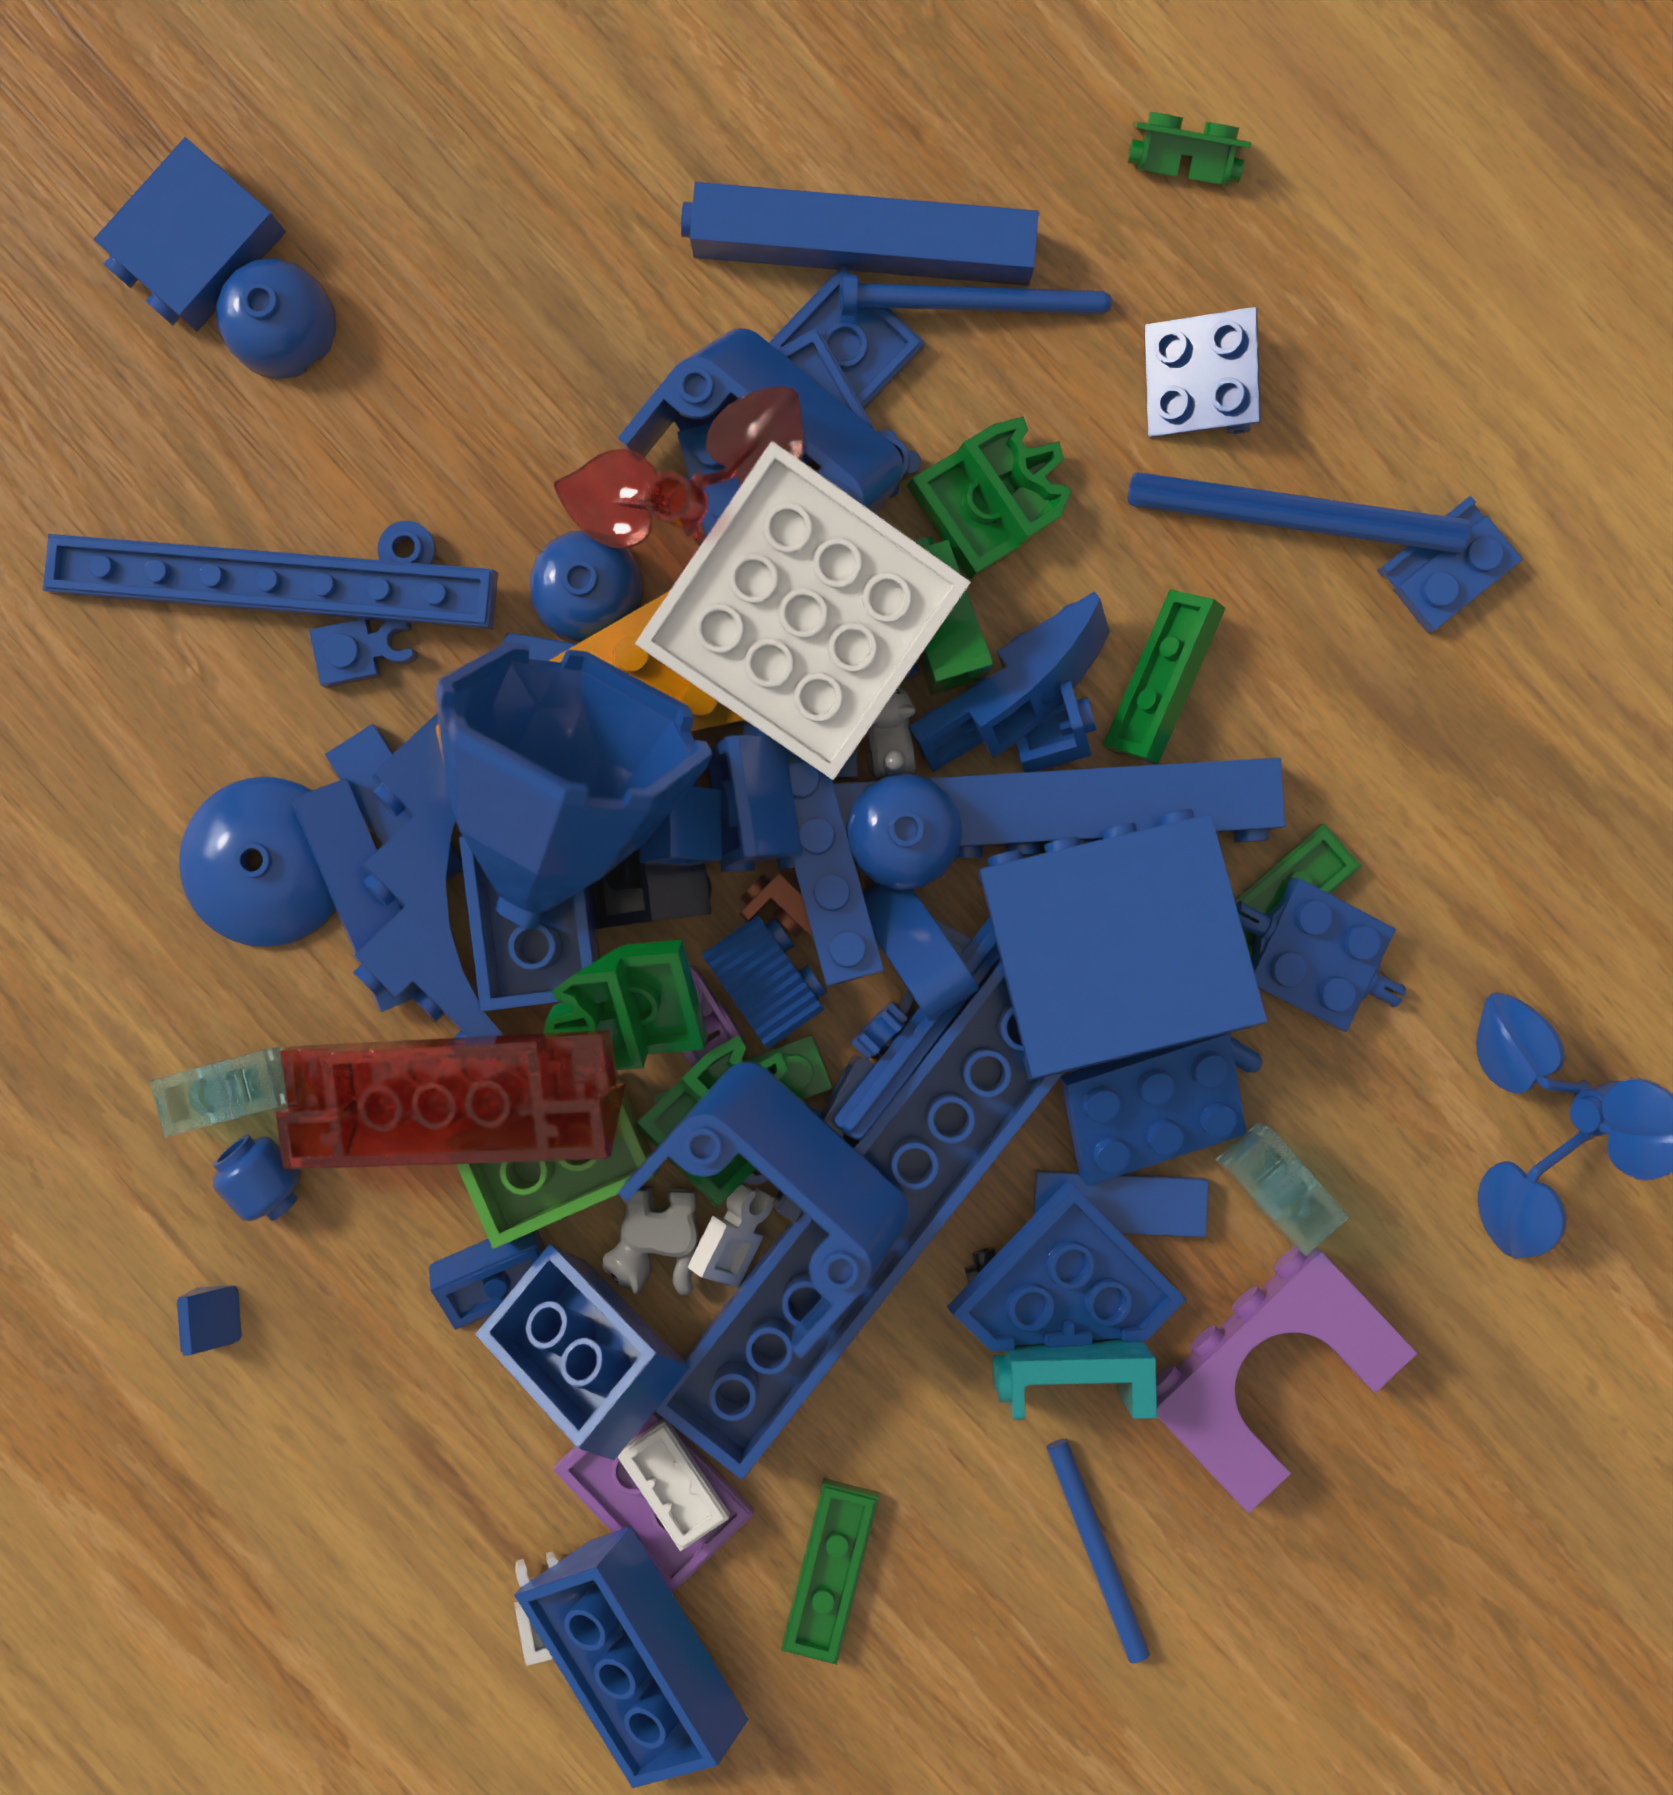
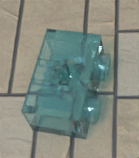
(220, 1091)
(1282, 1188)

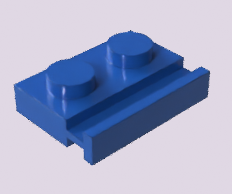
(1443, 582)

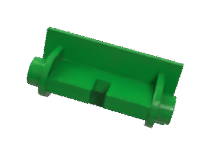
(1211, 151)

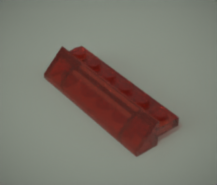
(450, 1101)

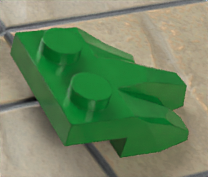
(991, 495)
(640, 996)
(682, 1098)

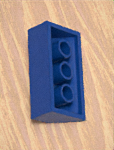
(633, 1659)

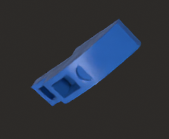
(1020, 695)

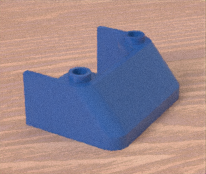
(743, 362)
(806, 1160)

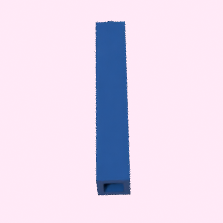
(861, 233)

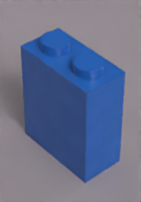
(187, 235)

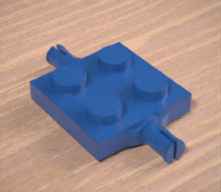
(1319, 954)

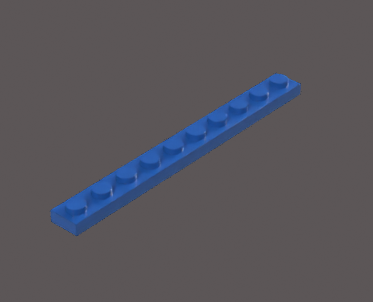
(826, 863)

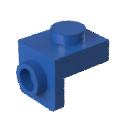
(1060, 736)

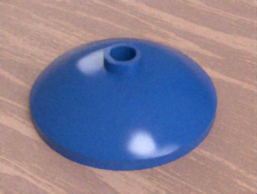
(263, 906)

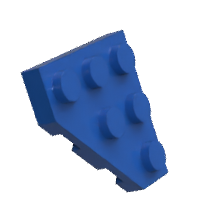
(1066, 1283)

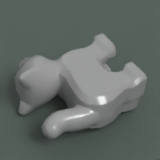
(891, 738)
(656, 1231)

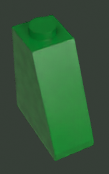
(958, 648)

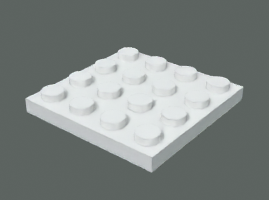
(802, 611)

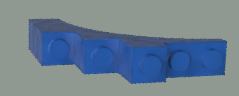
(413, 872)

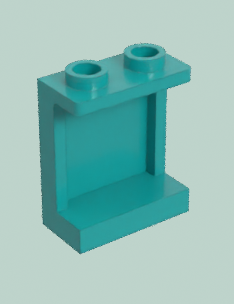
(1104, 1361)

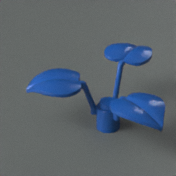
(1523, 1048)

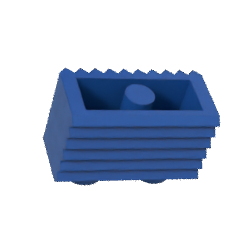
(765, 980)

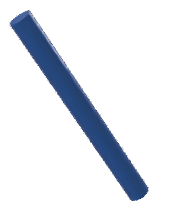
(1098, 1551)

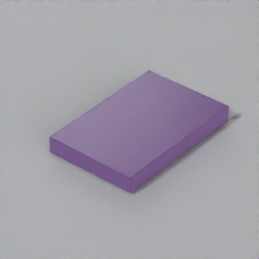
(620, 1504)

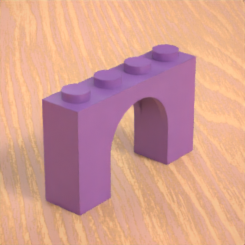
(1304, 1298)

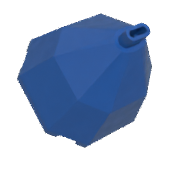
(559, 770)

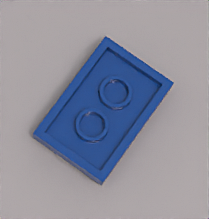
(1152, 1107)

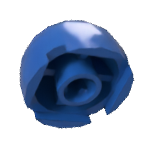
(275, 318)
(583, 586)
(904, 831)

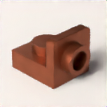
(791, 910)

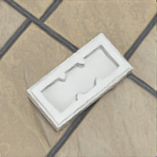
(673, 1484)

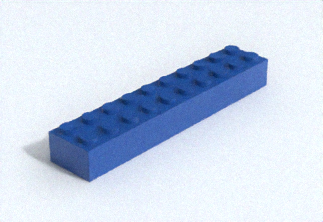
(935, 1149)

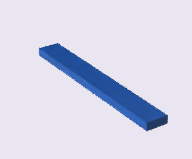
(271, 581)

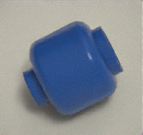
(254, 1179)

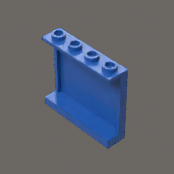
(1121, 944)

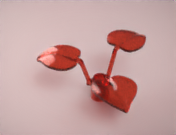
(621, 490)

